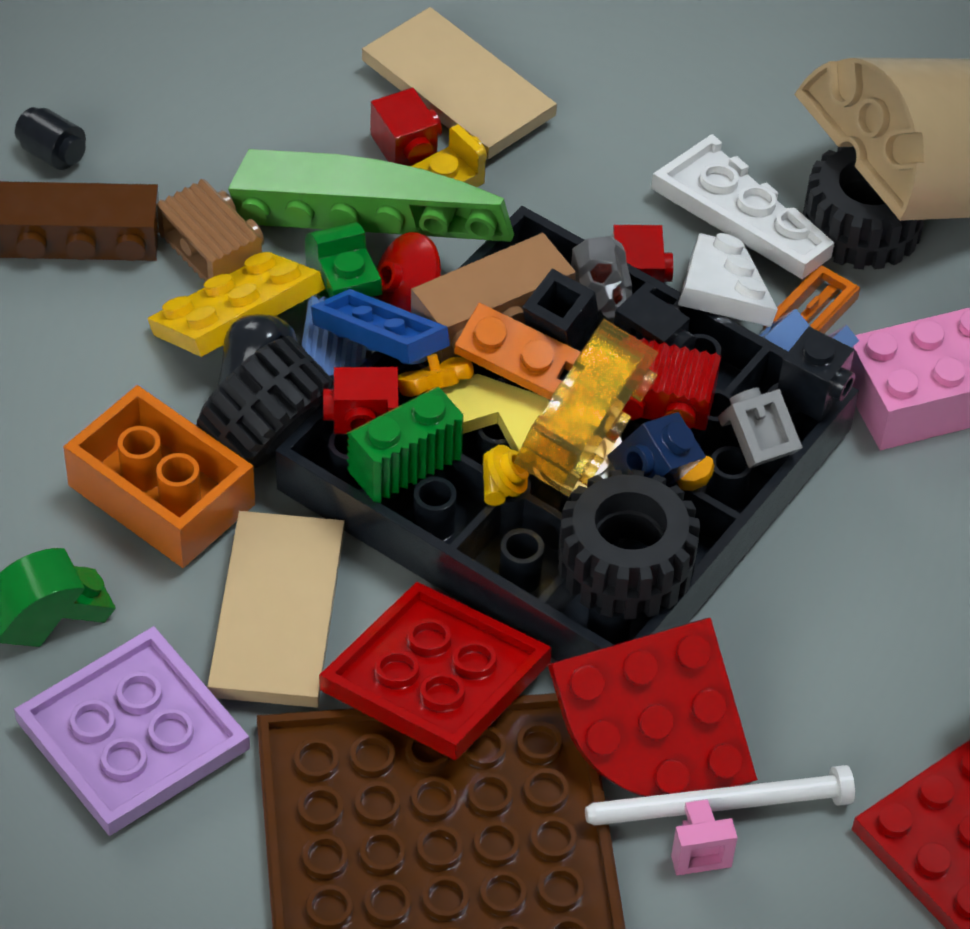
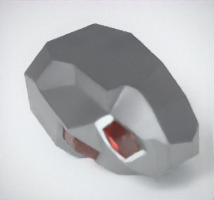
(603, 268)

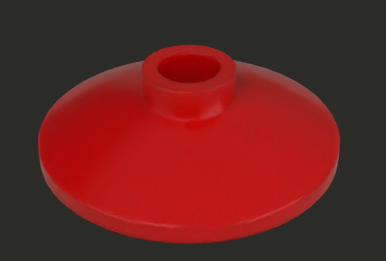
(405, 265)

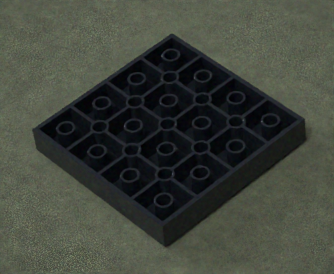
(508, 553)

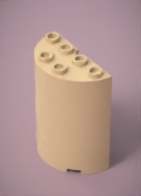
(905, 125)

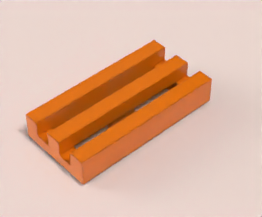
(834, 311)

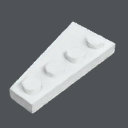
(733, 202)

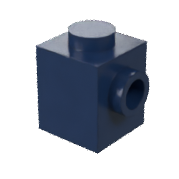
(665, 449)

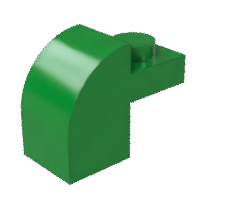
(342, 260)
(43, 591)

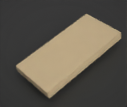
(459, 80)
(277, 609)

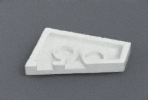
(726, 281)

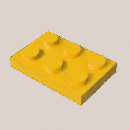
(262, 286)

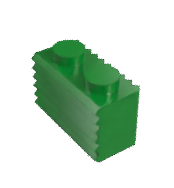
(405, 444)

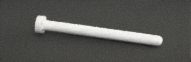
(837, 785)

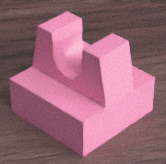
(703, 842)

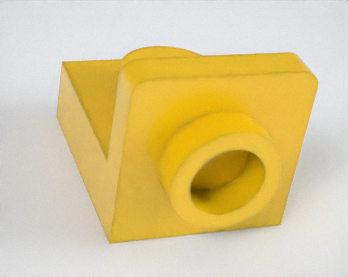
(461, 160)

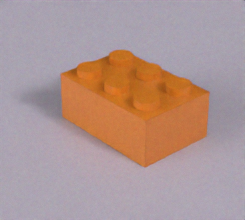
(160, 475)

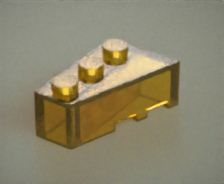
(588, 409)

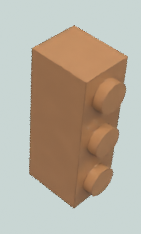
(498, 281)

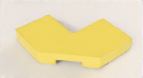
(494, 402)

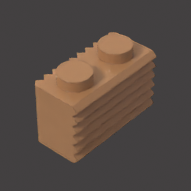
(208, 230)

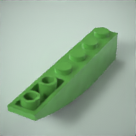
(378, 194)

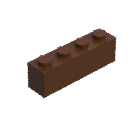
(79, 221)

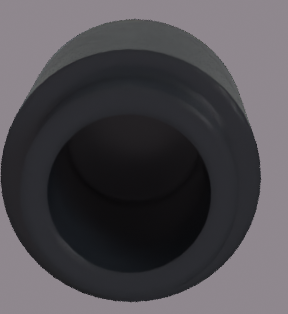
(50, 137)

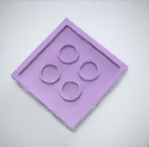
(132, 730)

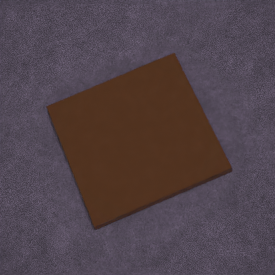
(405, 838)

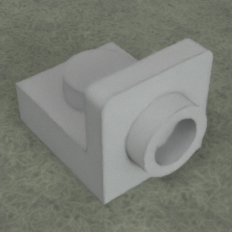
(761, 426)

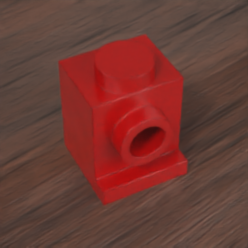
(359, 396)

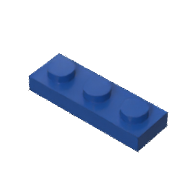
(380, 326)

